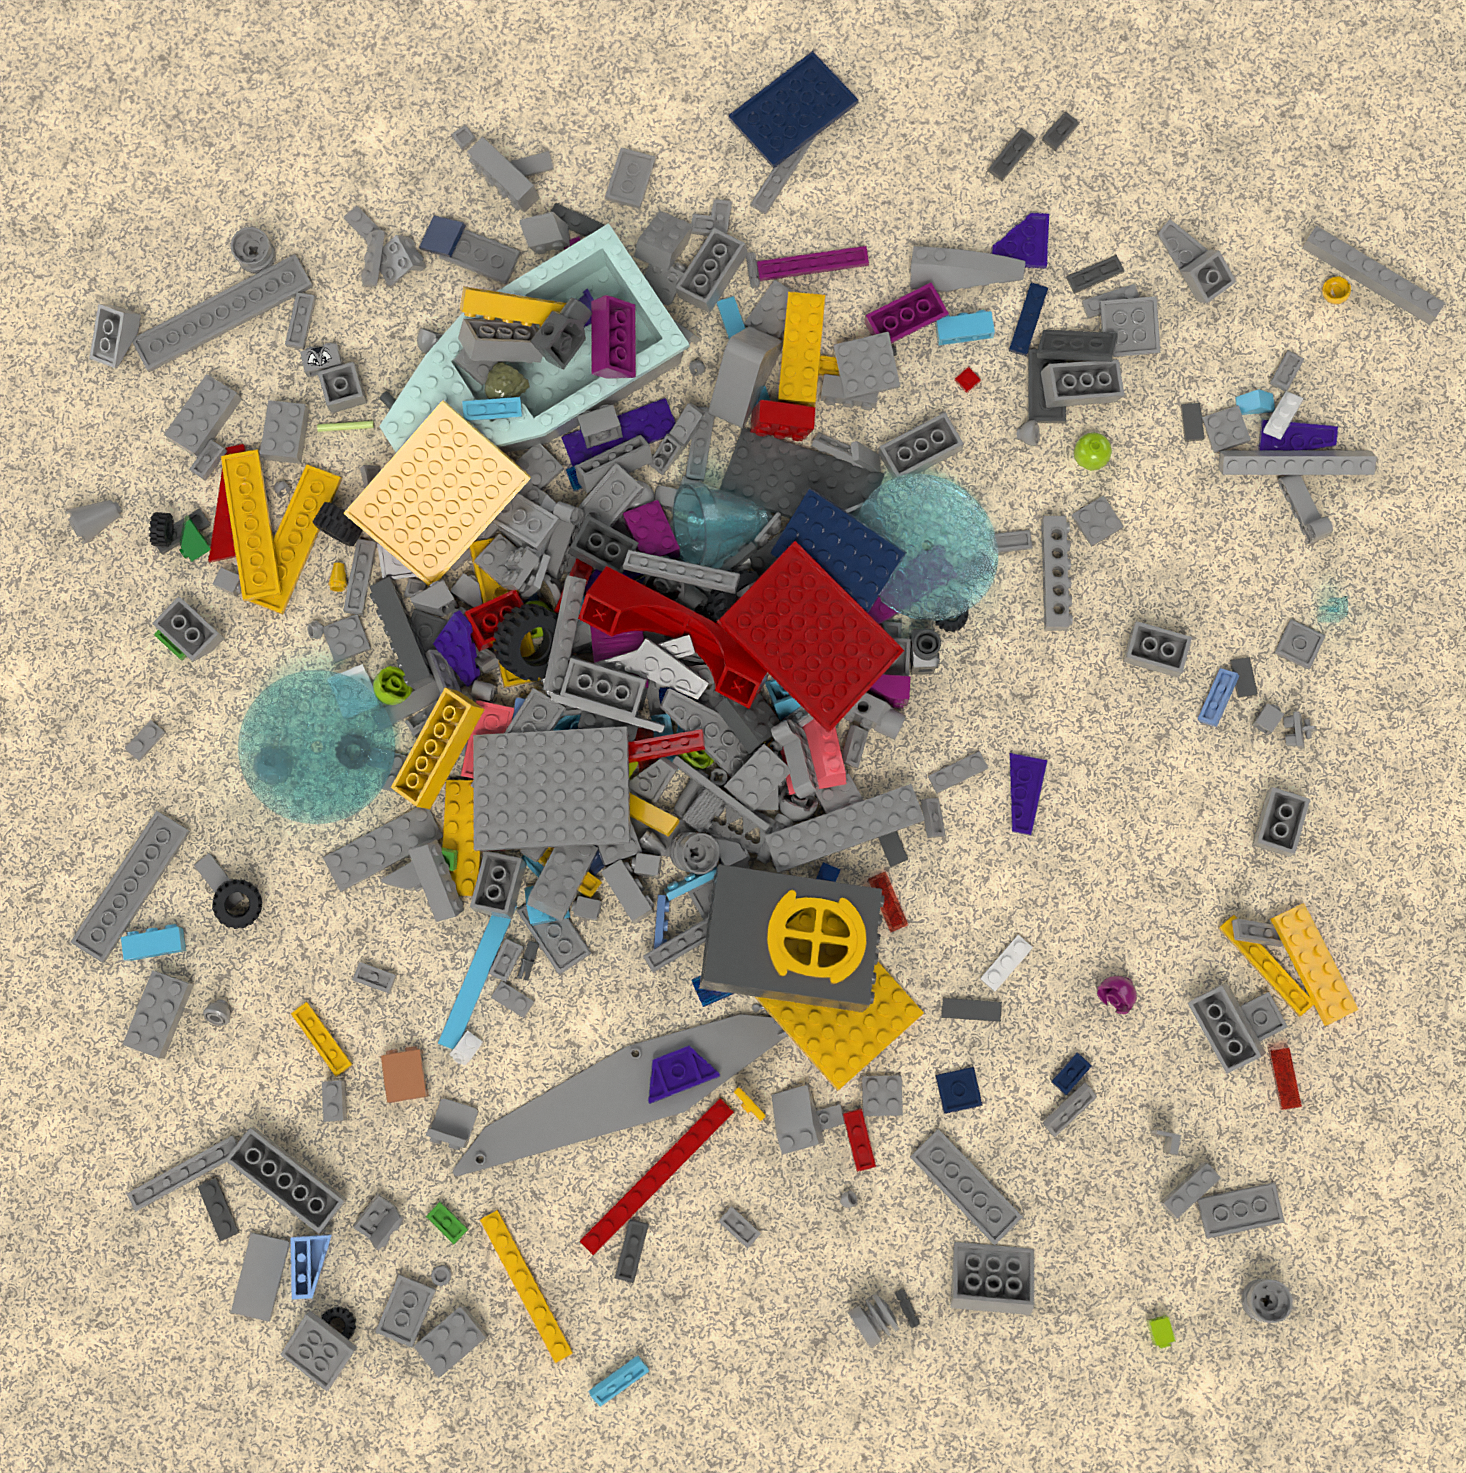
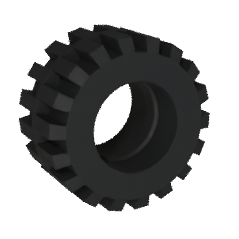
(336, 524)
(244, 919)

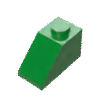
(192, 541)

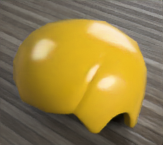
(1340, 287)

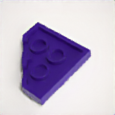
(1027, 241)
(458, 649)

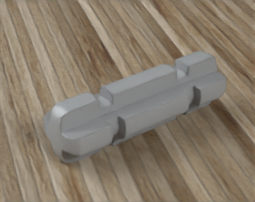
(753, 270)

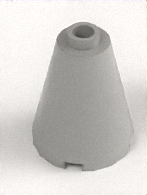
(92, 518)

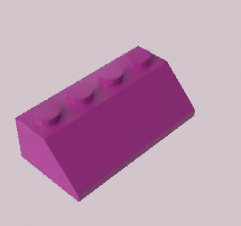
(907, 314)
(613, 338)

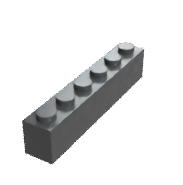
(402, 633)

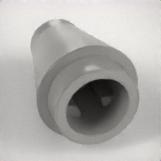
(652, 844)

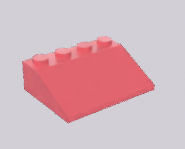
(825, 756)

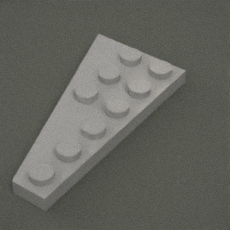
(720, 740)

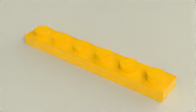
(1270, 971)

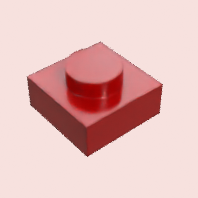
(967, 380)

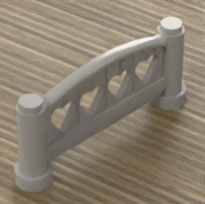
(780, 822)

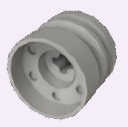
(250, 240)
(703, 856)
(1277, 1296)
(873, 1320)

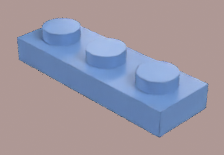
(1218, 697)
(661, 924)

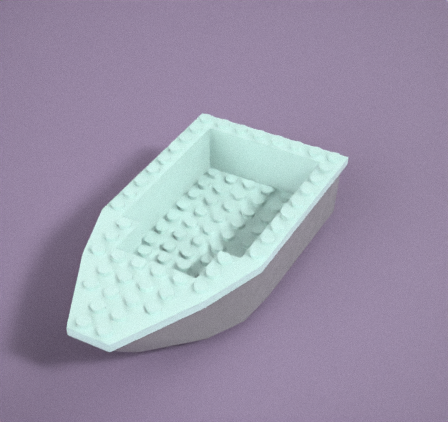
(554, 394)

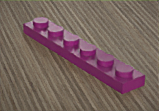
(813, 263)

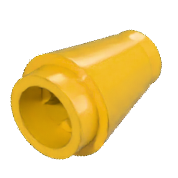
(338, 578)

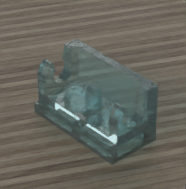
(1335, 612)

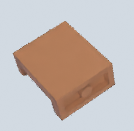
(404, 1075)

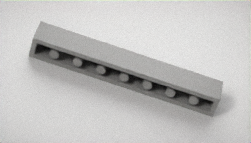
(1373, 275)
(1297, 462)

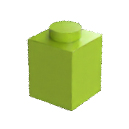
(1161, 1331)

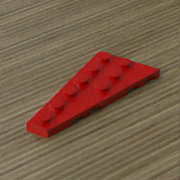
(222, 538)

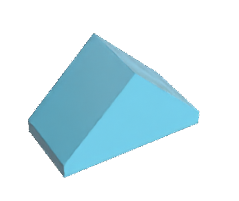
(1255, 402)

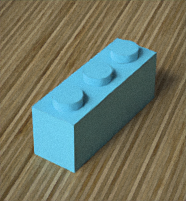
(965, 327)
(153, 943)

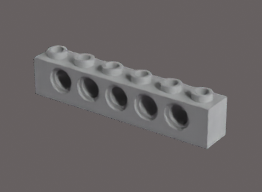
(1055, 621)

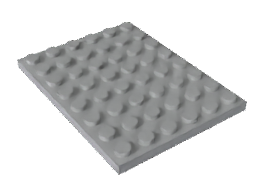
(551, 789)

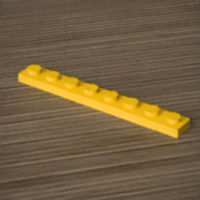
(526, 1286)

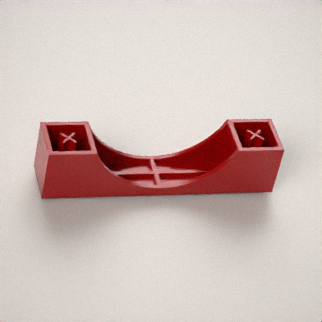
(623, 605)

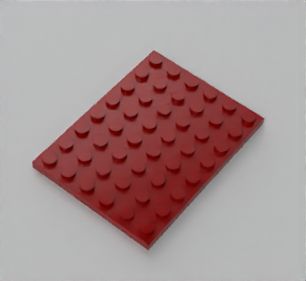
(811, 636)

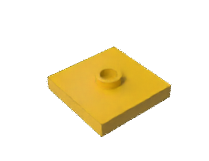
(748, 1105)

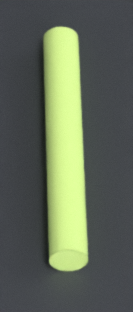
(345, 426)

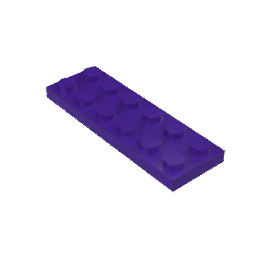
(650, 422)

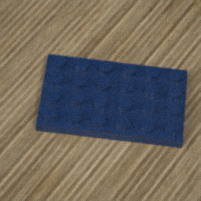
(793, 109)
(843, 547)

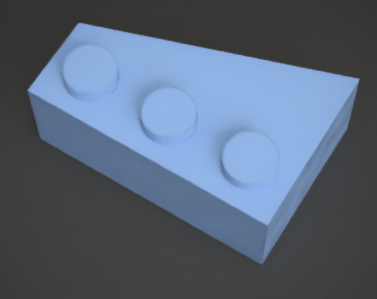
(306, 1263)

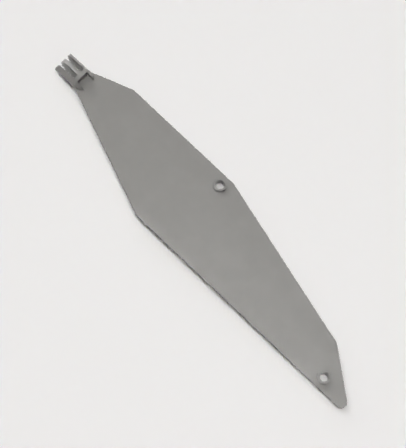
(617, 1092)

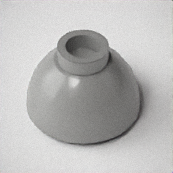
(1029, 433)
(217, 1013)

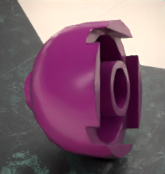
(1118, 992)

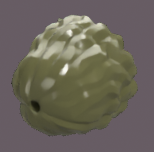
(505, 382)

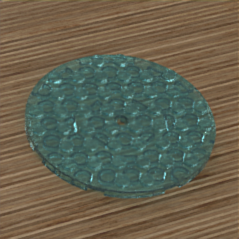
(961, 539)
(323, 784)

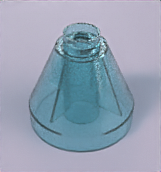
(713, 523)

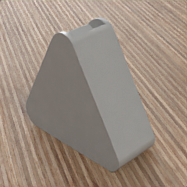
(743, 374)

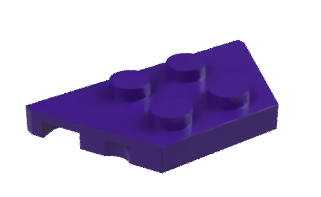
(678, 1073)

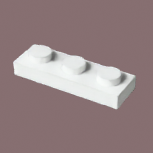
(1283, 415)
(1006, 963)

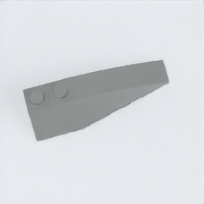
(959, 269)

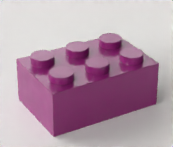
(651, 530)

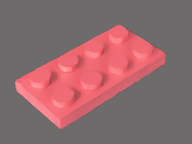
(492, 721)

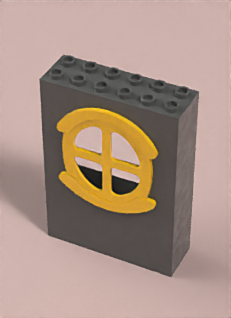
(748, 933)

